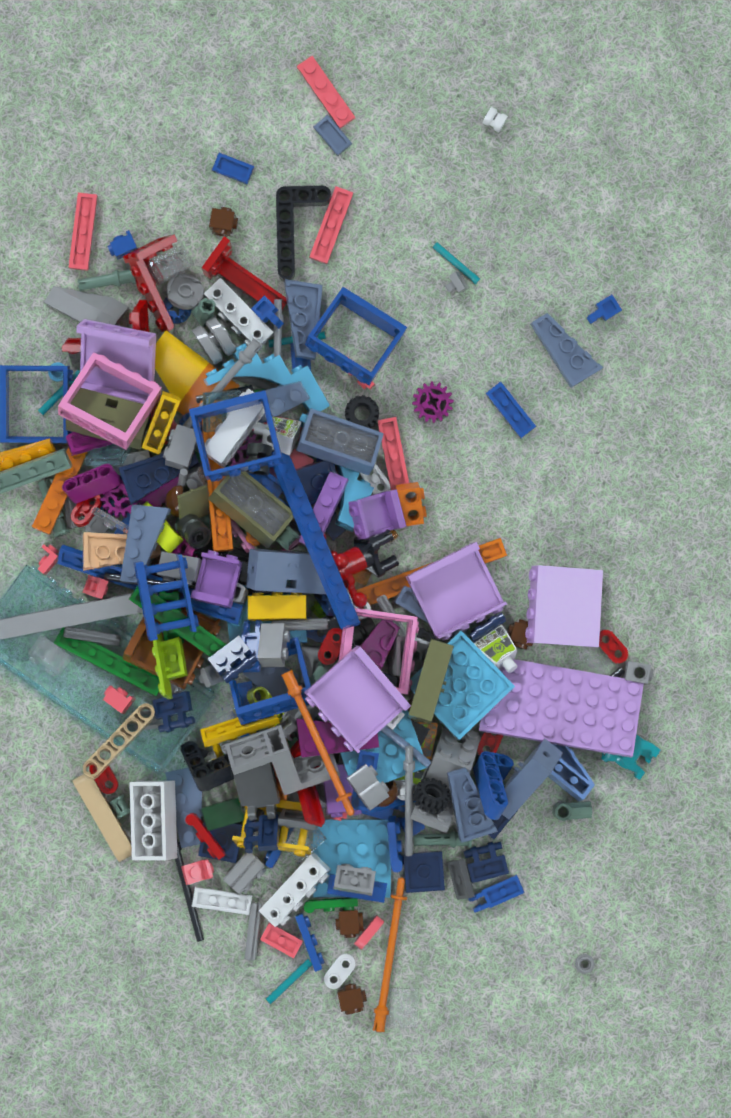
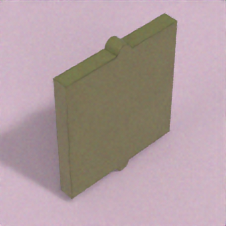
(194, 502)

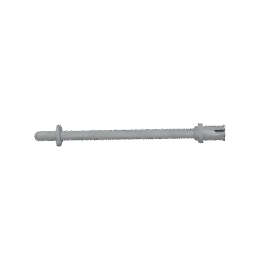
(244, 358)

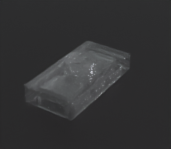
(110, 521)
(592, 661)
(313, 840)

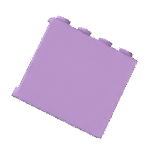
(120, 345)
(455, 591)
(564, 606)
(356, 699)

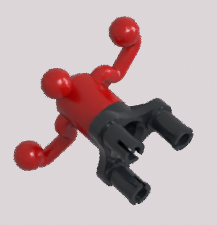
(361, 557)

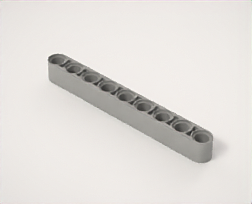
(67, 616)

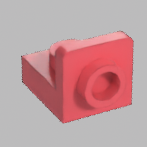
(47, 563)
(197, 871)

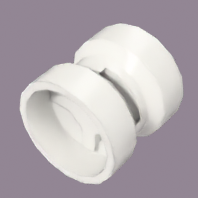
(499, 121)

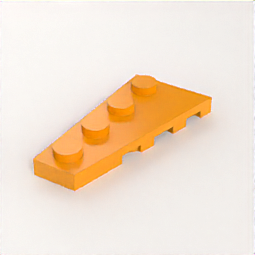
(25, 454)

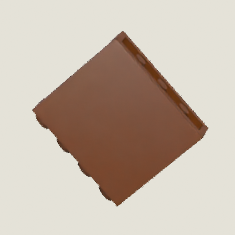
(140, 649)

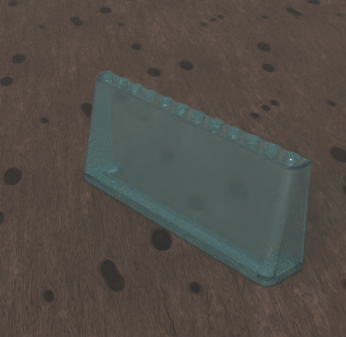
(82, 684)

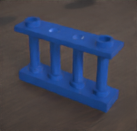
(147, 590)

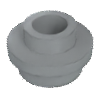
(589, 968)

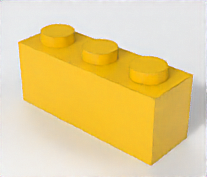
(161, 422)
(276, 606)

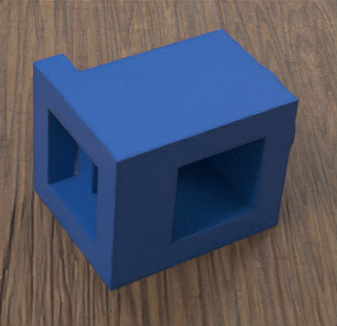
(122, 245)

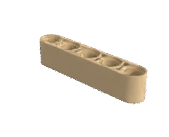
(122, 732)
(104, 817)

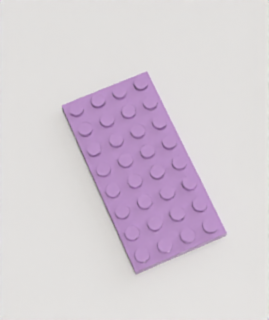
(568, 709)

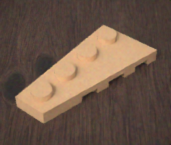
(106, 550)

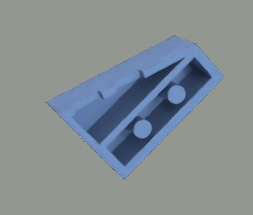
(571, 774)

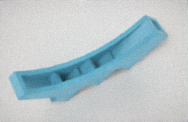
(276, 372)
(354, 490)

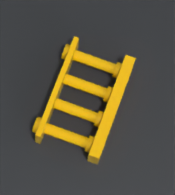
(232, 730)
(299, 849)

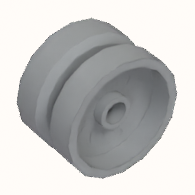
(214, 340)

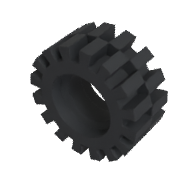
(362, 401)
(430, 803)

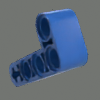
(489, 773)

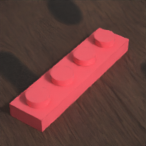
(325, 92)
(331, 225)
(83, 231)
(393, 452)

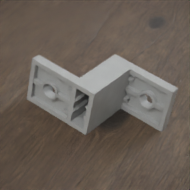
(272, 747)
(448, 757)

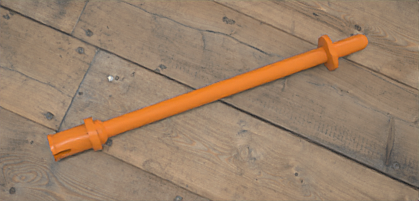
(295, 691)
(381, 1010)

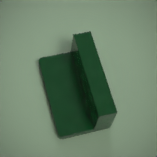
(222, 814)

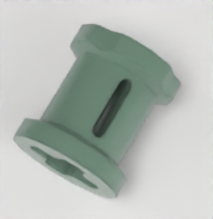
(287, 538)
(120, 806)

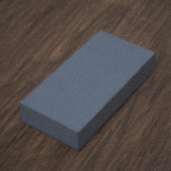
(332, 135)

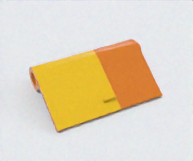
(183, 371)

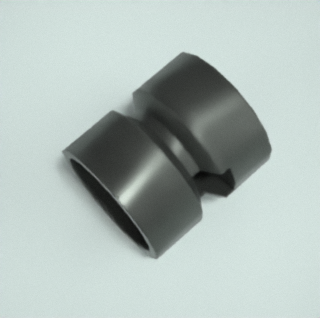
(262, 451)
(194, 531)
(362, 630)

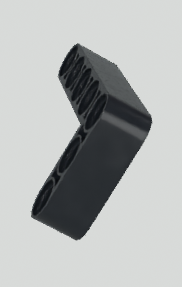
(288, 224)
(207, 774)

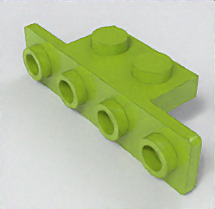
(169, 662)

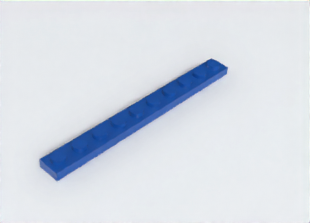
(316, 543)
(73, 559)

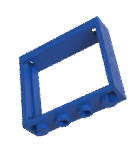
(370, 314)
(4, 402)
(228, 406)
(276, 704)

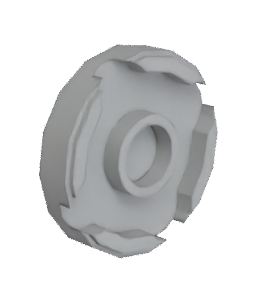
(185, 291)

